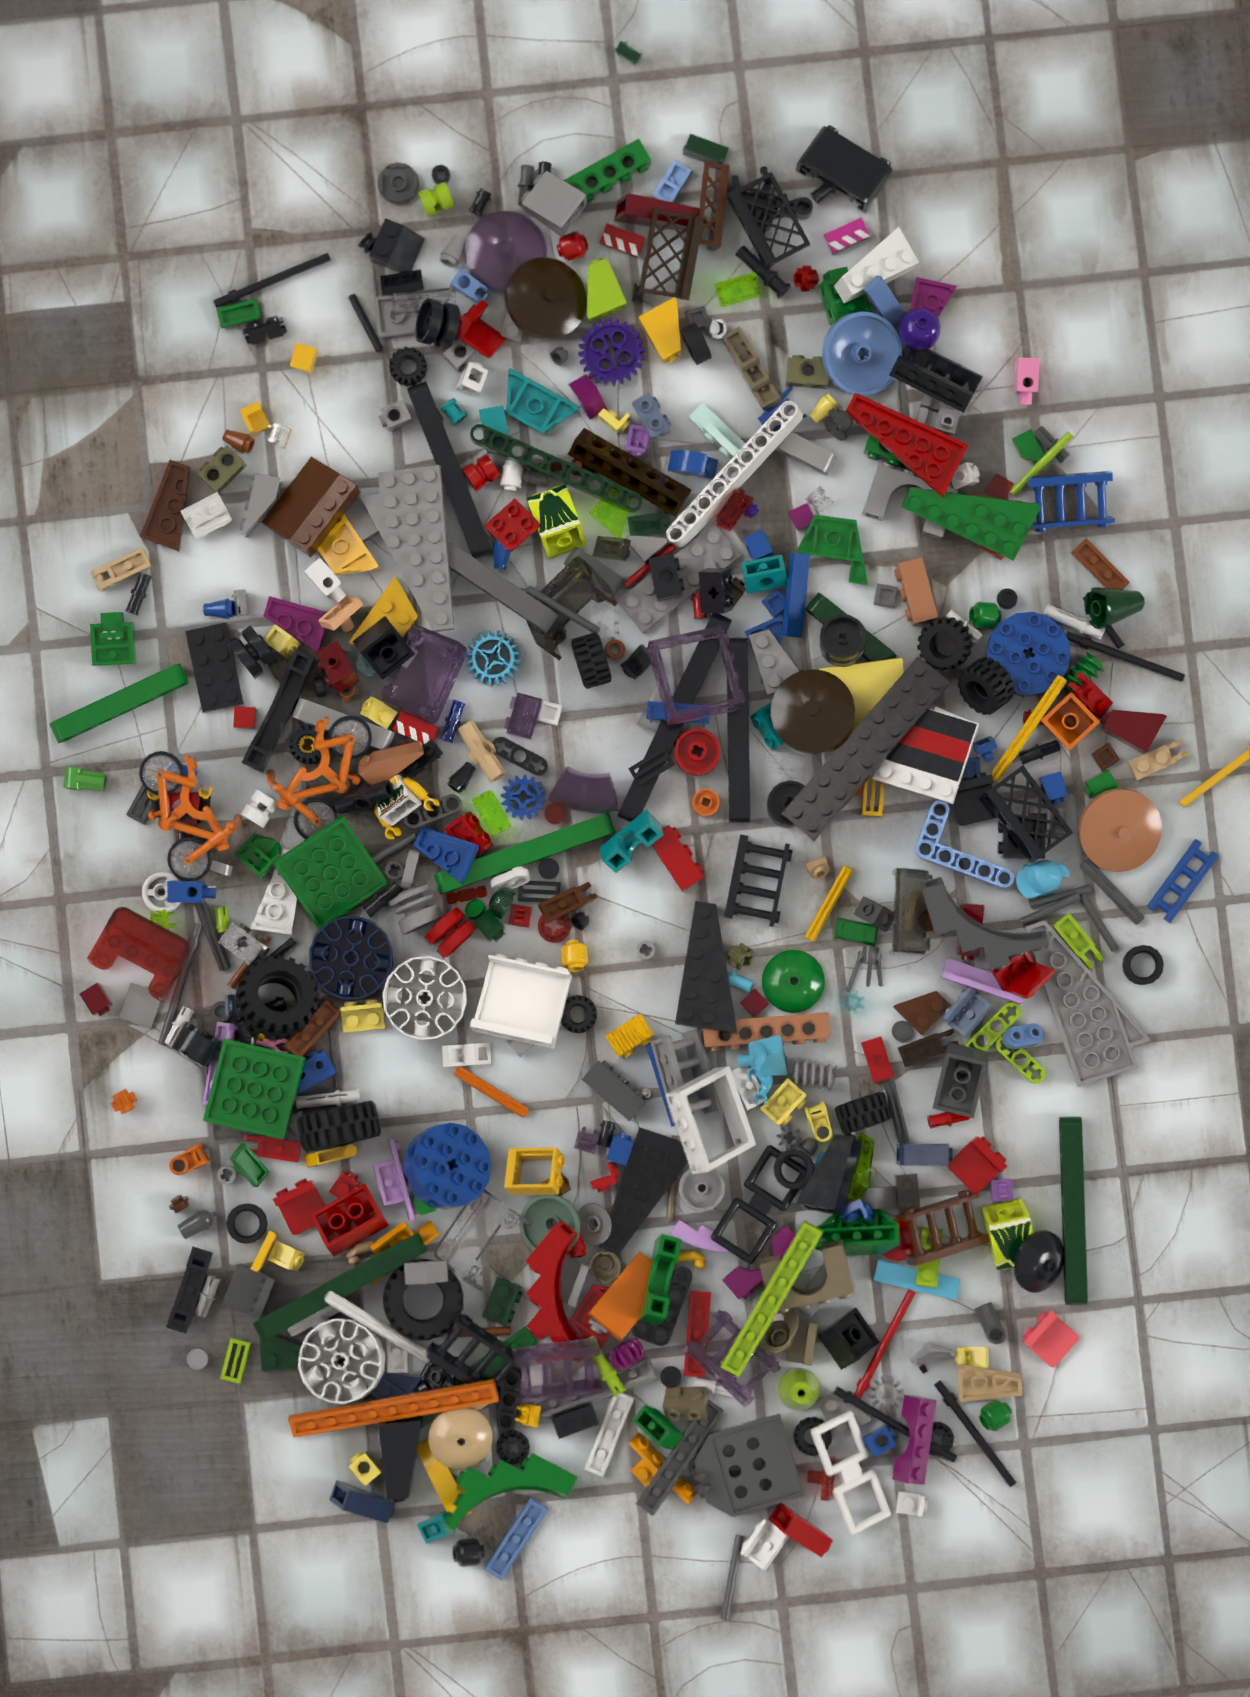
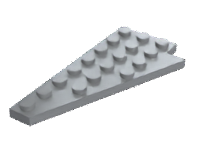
(1089, 1020)

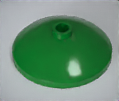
(777, 983)

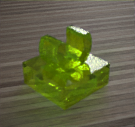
(160, 918)

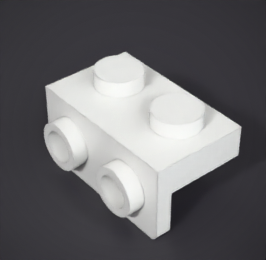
(764, 1544)

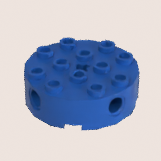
(1047, 646)
(447, 1166)

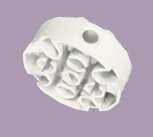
(410, 982)
(323, 1350)

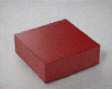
(244, 717)

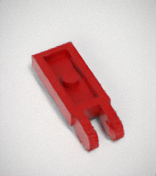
(1091, 695)
(276, 1148)

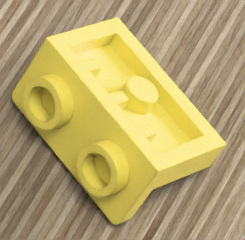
(362, 1017)

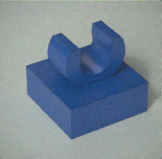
(985, 747)

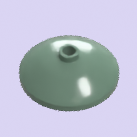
(541, 1212)

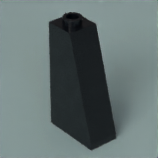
(833, 1176)
(399, 1451)

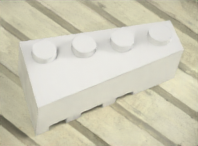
(888, 259)

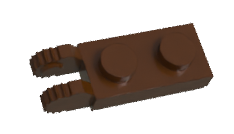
(565, 903)

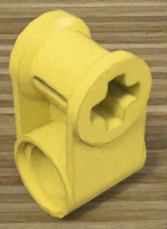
(818, 1120)

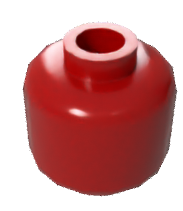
(572, 246)

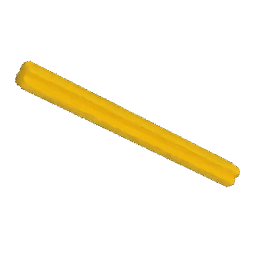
(1028, 728)

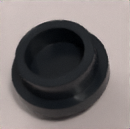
(1007, 598)

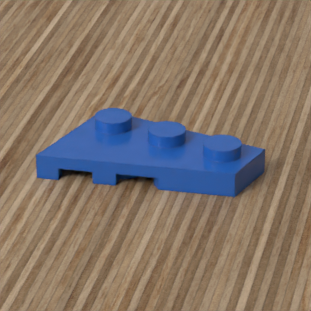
(447, 852)

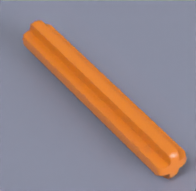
(491, 1091)

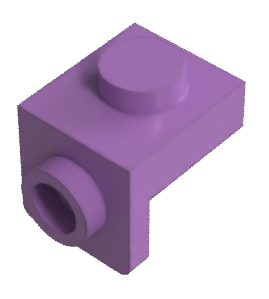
(637, 439)

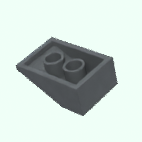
(961, 1080)

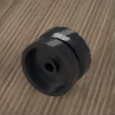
(437, 323)
(842, 640)
(253, 651)
(777, 799)

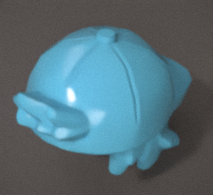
(1040, 878)

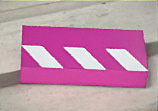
(846, 235)

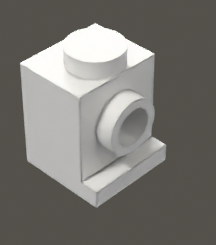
(478, 374)

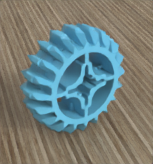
(502, 663)

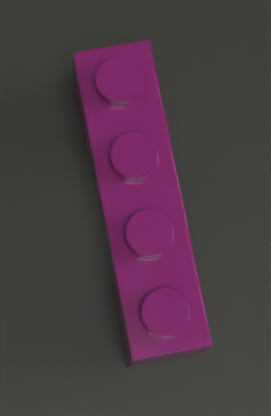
(742, 1281)
(912, 1464)

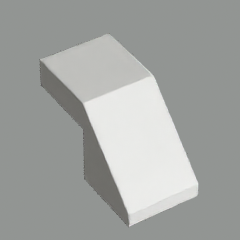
(466, 1054)

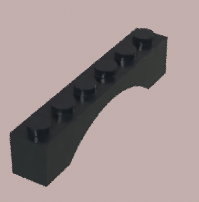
(280, 711)

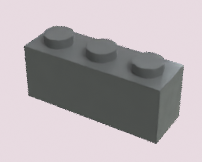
(614, 1089)

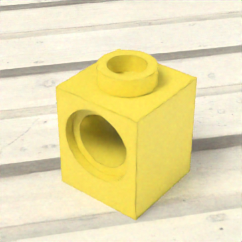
(365, 1477)

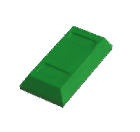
(238, 313)
(856, 931)

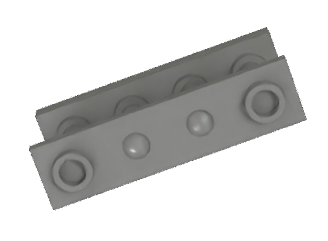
(670, 1068)

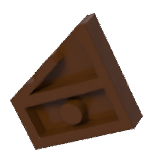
(923, 1010)

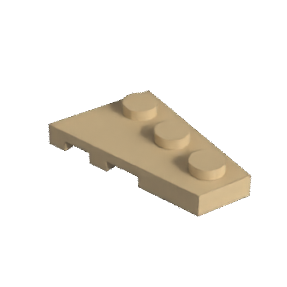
(985, 1383)

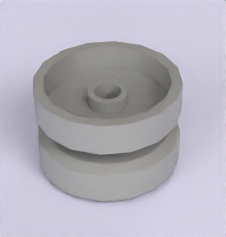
(701, 1200)

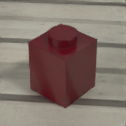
(96, 1000)

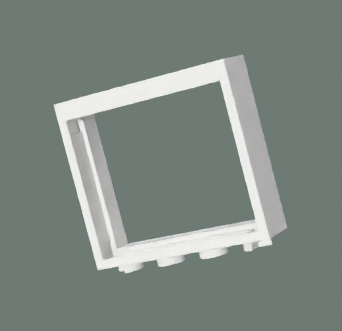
(733, 1112)

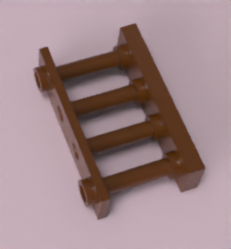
(957, 1243)

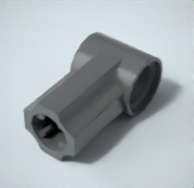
(990, 1321)

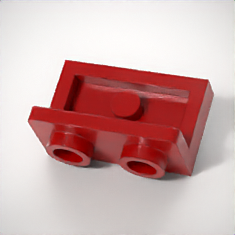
(603, 1183)

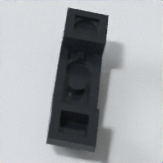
(190, 1290)

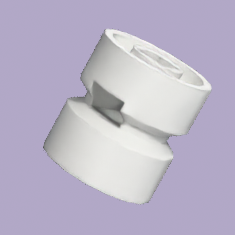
(256, 815)

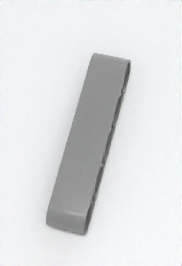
(311, 712)

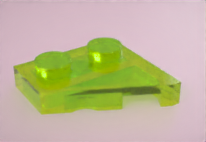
(610, 516)

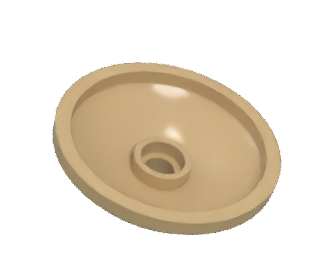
(457, 1424)

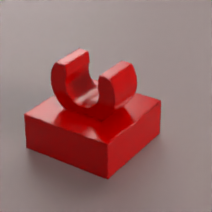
(520, 915)

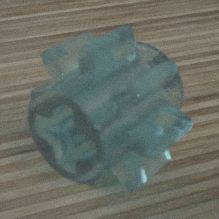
(846, 999)

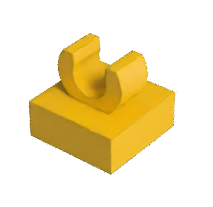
(528, 1414)

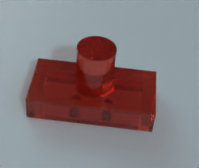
(822, 1478)

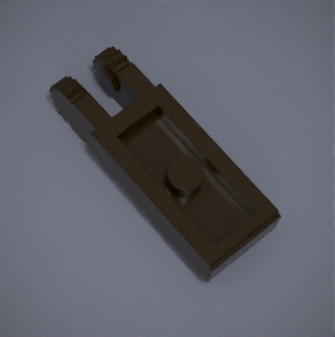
(924, 1048)

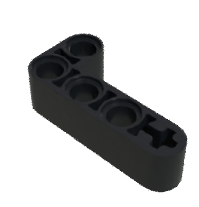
(675, 1307)

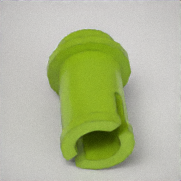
(222, 919)

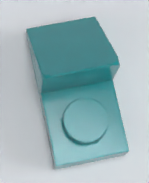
(434, 1527)

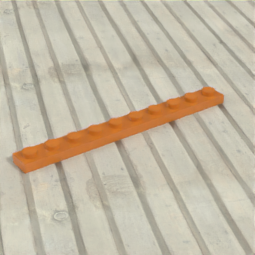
(393, 1408)

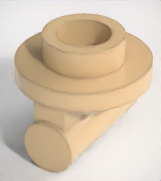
(818, 868)

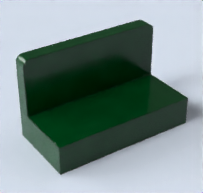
(704, 150)

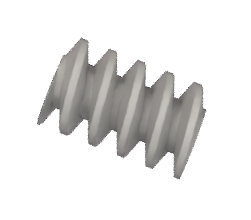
(814, 1074)

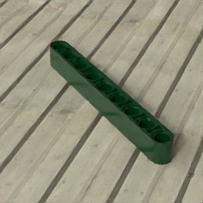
(548, 460)
(1073, 1210)
(341, 1285)

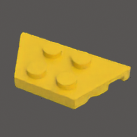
(346, 551)
(393, 605)

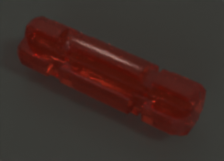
(467, 894)

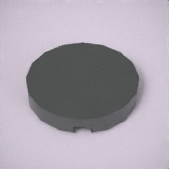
(398, 183)

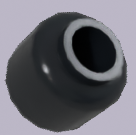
(468, 1552)

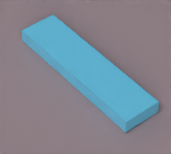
(906, 1276)

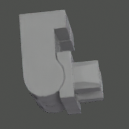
(938, 415)

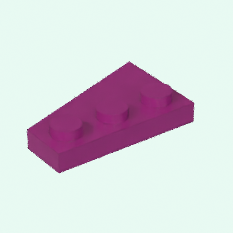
(931, 295)
(297, 620)

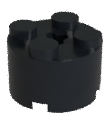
(196, 1044)

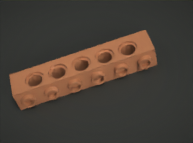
(818, 1020)

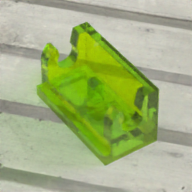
(737, 289)
(491, 813)

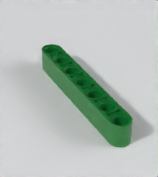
(119, 703)

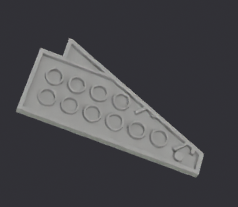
(413, 526)

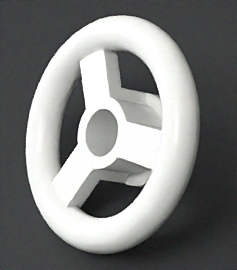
(155, 892)

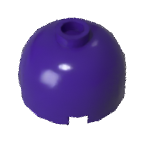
(919, 329)

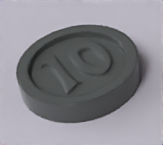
(902, 1031)

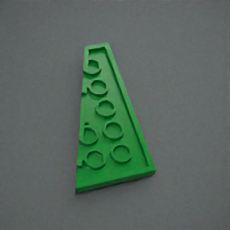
(984, 520)

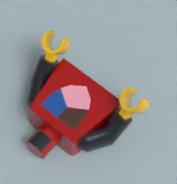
(197, 799)

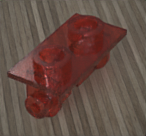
(731, 514)

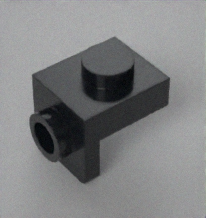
(637, 663)

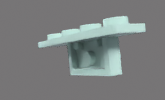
(717, 432)

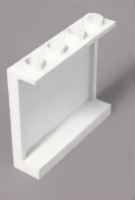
(522, 1001)

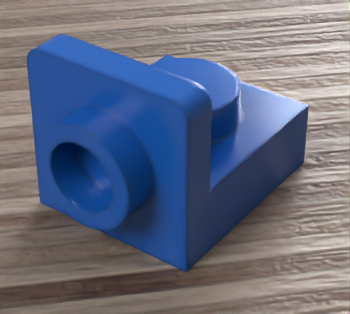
(854, 1210)

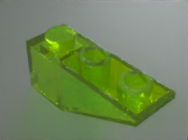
(863, 1169)

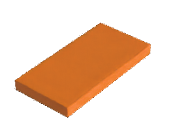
(623, 1301)

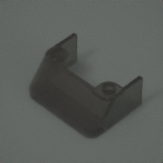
(573, 589)
(910, 913)

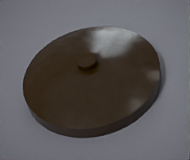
(545, 298)
(812, 711)

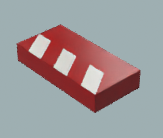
(622, 240)
(415, 728)

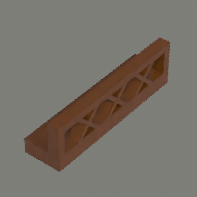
(717, 205)

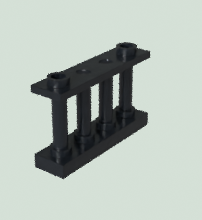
(936, 377)
(741, 867)
(456, 1364)

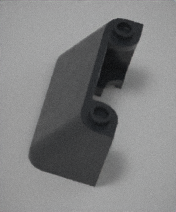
(845, 167)

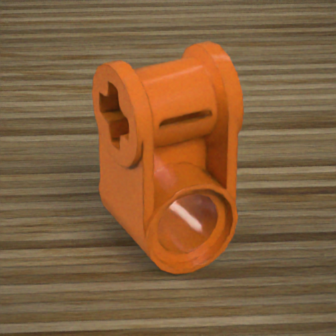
(190, 1159)

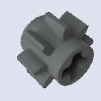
(785, 1132)

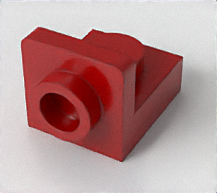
(345, 1183)

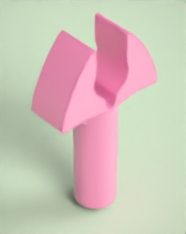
(272, 1043)

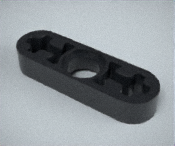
(536, 758)

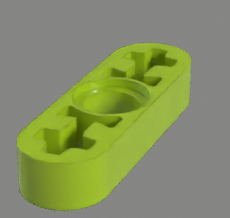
(1028, 1074)

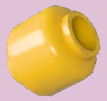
(574, 956)

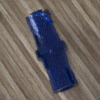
(457, 707)

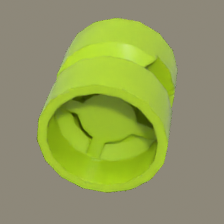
(436, 199)

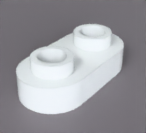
(511, 879)

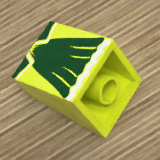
(558, 521)
(1007, 1228)

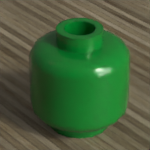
(984, 615)
(995, 1415)

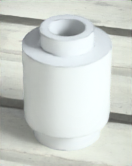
(511, 476)

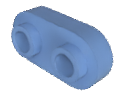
(1024, 1035)

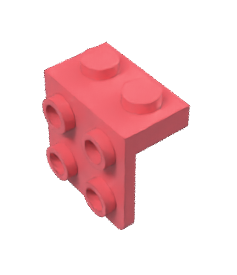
(1050, 1338)

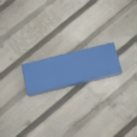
(884, 301)

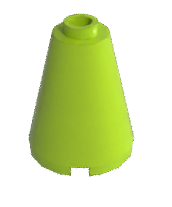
(793, 1381)

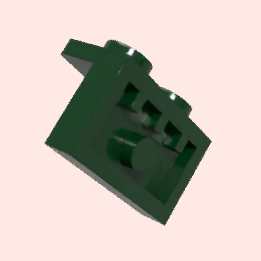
(501, 1301)

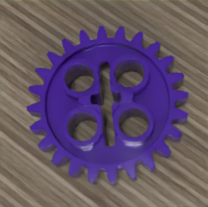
(594, 357)

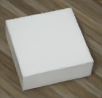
(549, 713)

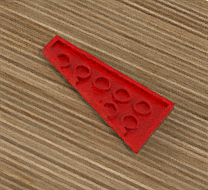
(919, 447)

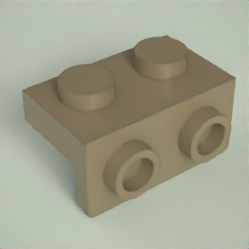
(685, 1403)

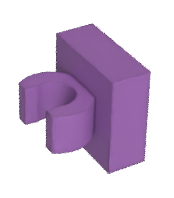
(1001, 1190)

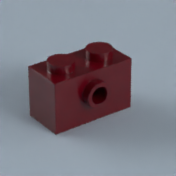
(337, 666)

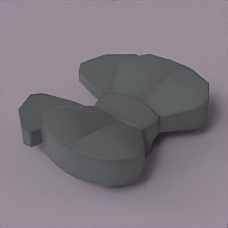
(843, 421)

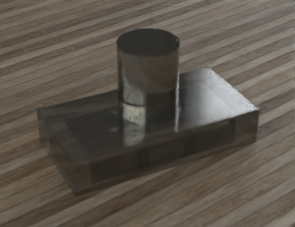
(612, 548)

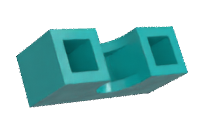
(618, 849)

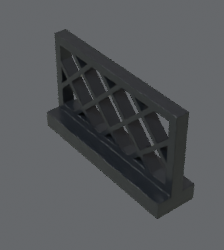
(751, 227)
(1014, 826)

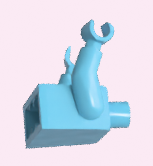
(767, 1060)

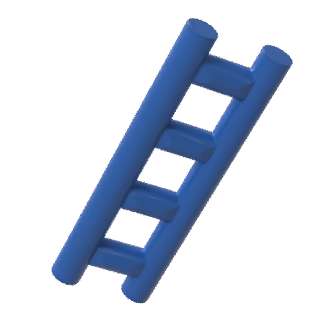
(1185, 893)

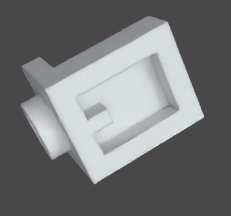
(911, 1503)

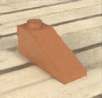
(388, 762)

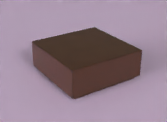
(1105, 756)

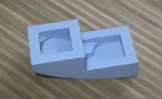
(672, 182)

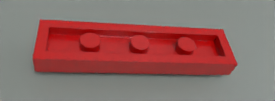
(696, 1328)

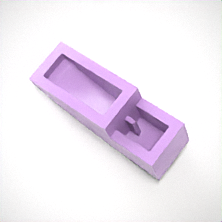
(699, 1238)

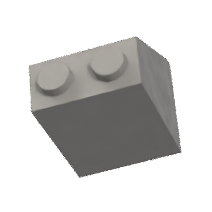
(554, 202)

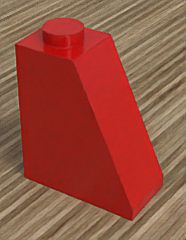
(800, 1530)

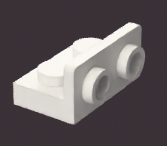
(206, 515)
(746, 1088)

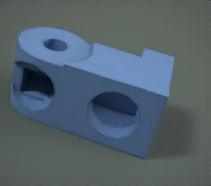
(470, 287)

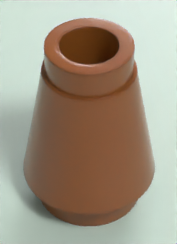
(240, 441)

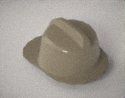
(780, 1332)

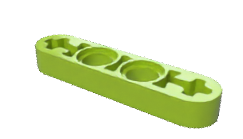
(986, 1028)

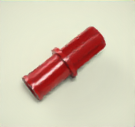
(944, 1119)

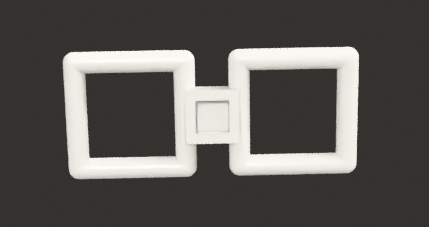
(850, 1472)

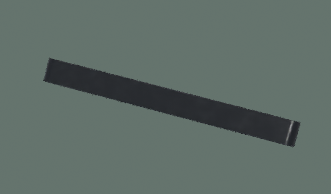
(667, 735)

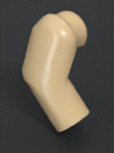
(359, 1248)

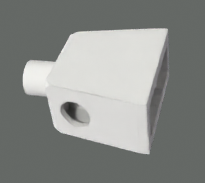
(318, 572)

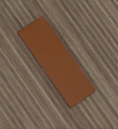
(1099, 566)
(318, 1025)

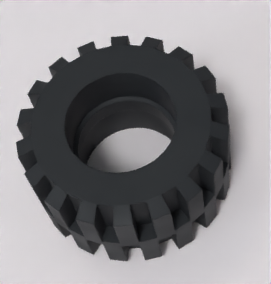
(933, 656)
(591, 660)
(985, 686)
(863, 1112)

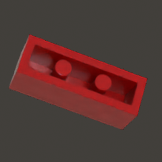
(677, 859)

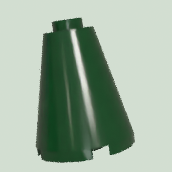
(1111, 605)

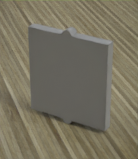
(139, 1006)

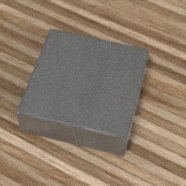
(885, 595)

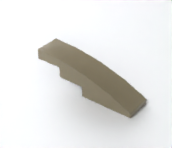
(751, 369)

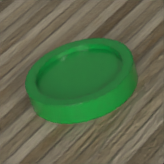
(475, 908)

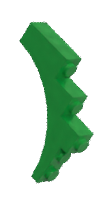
(536, 1475)

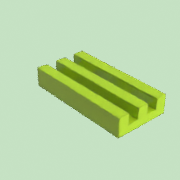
(231, 1378)

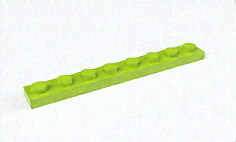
(771, 1298)

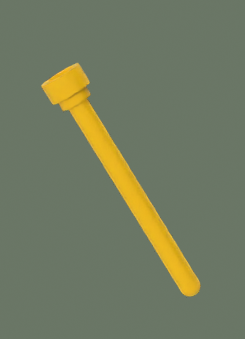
(1215, 778)

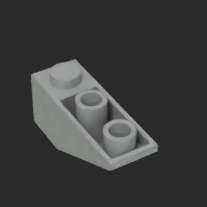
(263, 497)

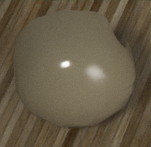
(605, 1266)

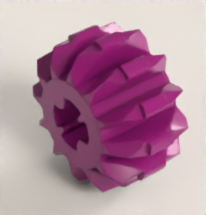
(626, 1354)

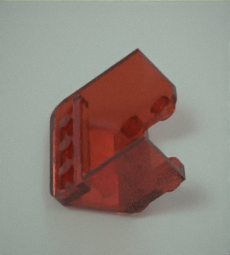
(144, 945)

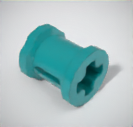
(454, 412)

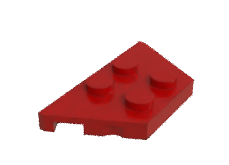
(581, 1319)

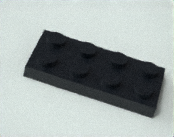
(214, 667)

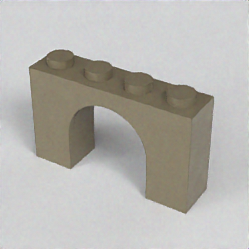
(836, 1284)

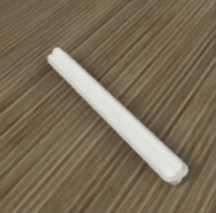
(376, 1325)

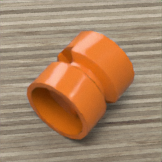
(705, 803)

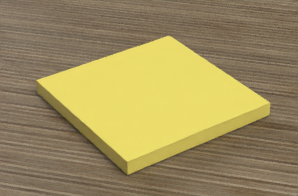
(868, 683)

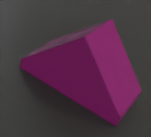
(588, 396)

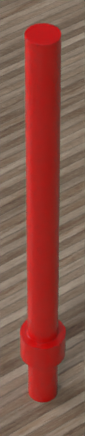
(863, 1384)

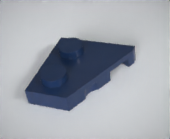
(395, 1385)

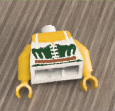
(405, 800)

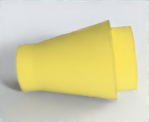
(822, 408)

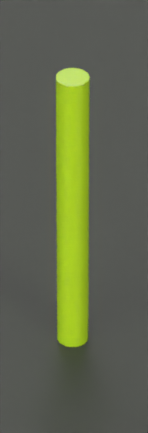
(1042, 463)

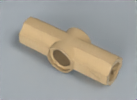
(481, 751)

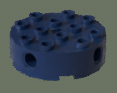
(332, 967)

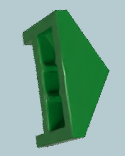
(259, 854)

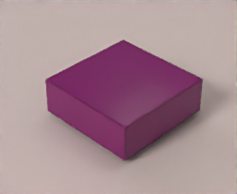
(801, 516)

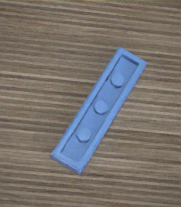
(516, 1538)

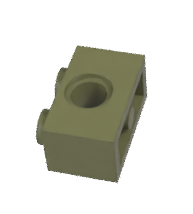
(796, 377)

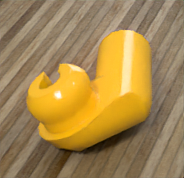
(693, 1256)

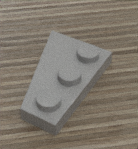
(771, 660)

